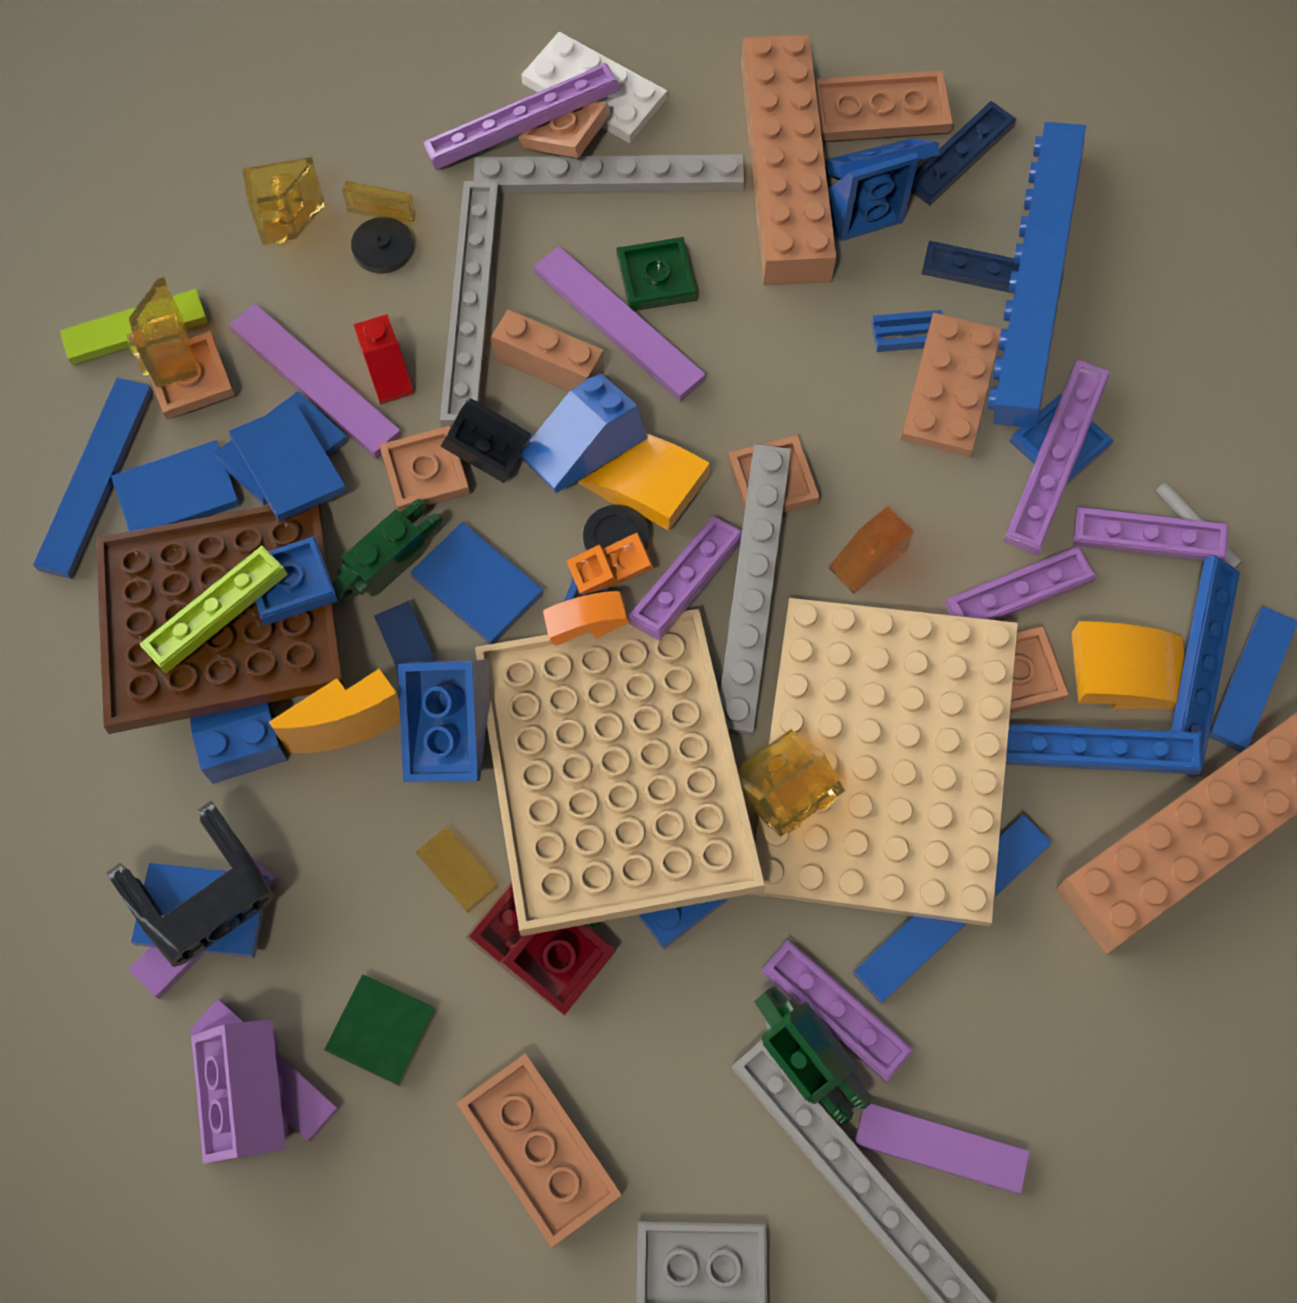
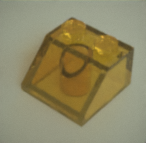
(283, 198)
(161, 337)
(788, 782)

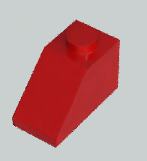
(383, 359)

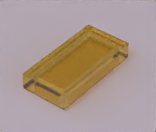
(378, 202)
(456, 869)

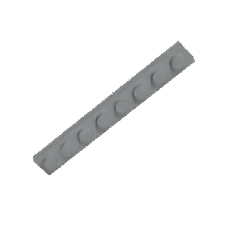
(612, 173)
(469, 298)
(753, 587)
(857, 1182)

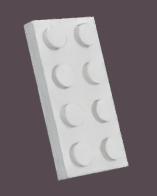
(628, 108)

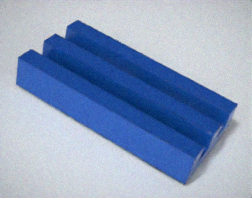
(901, 324)

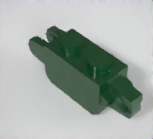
(385, 552)
(810, 1055)

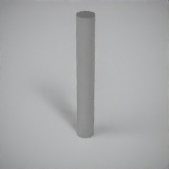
(1185, 511)

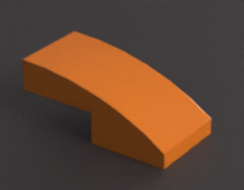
(610, 566)
(593, 613)

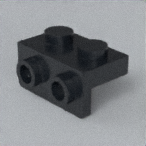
(485, 440)

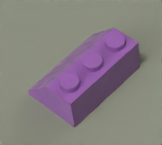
(239, 1091)

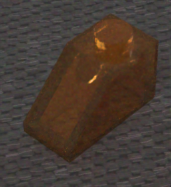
(872, 549)

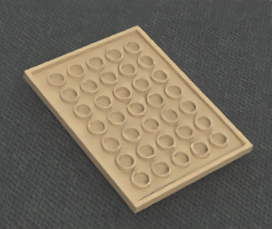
(919, 741)
(615, 776)

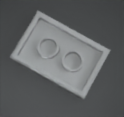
(701, 1262)

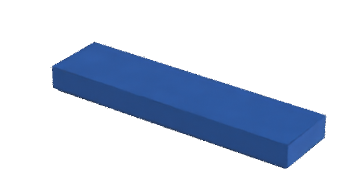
(1252, 679)

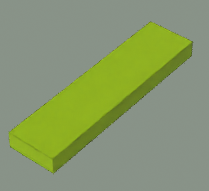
(109, 332)
(213, 609)

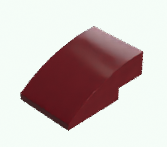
(549, 963)

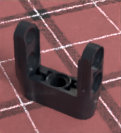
(208, 913)

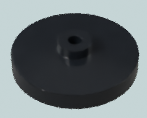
(382, 245)
(612, 525)

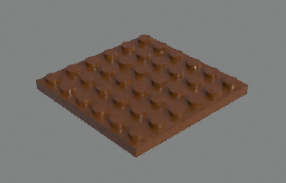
(161, 570)

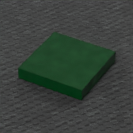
(656, 274)
(380, 1030)

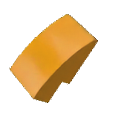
(652, 479)
(1127, 665)
(339, 716)

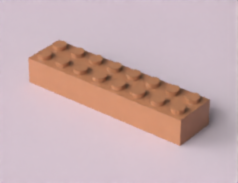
(787, 160)
(1187, 841)

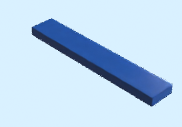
(93, 479)
(1206, 651)
(1104, 749)
(925, 936)

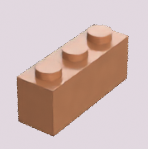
(545, 352)

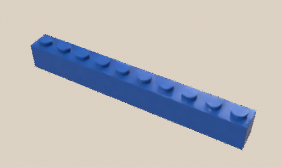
(1039, 276)

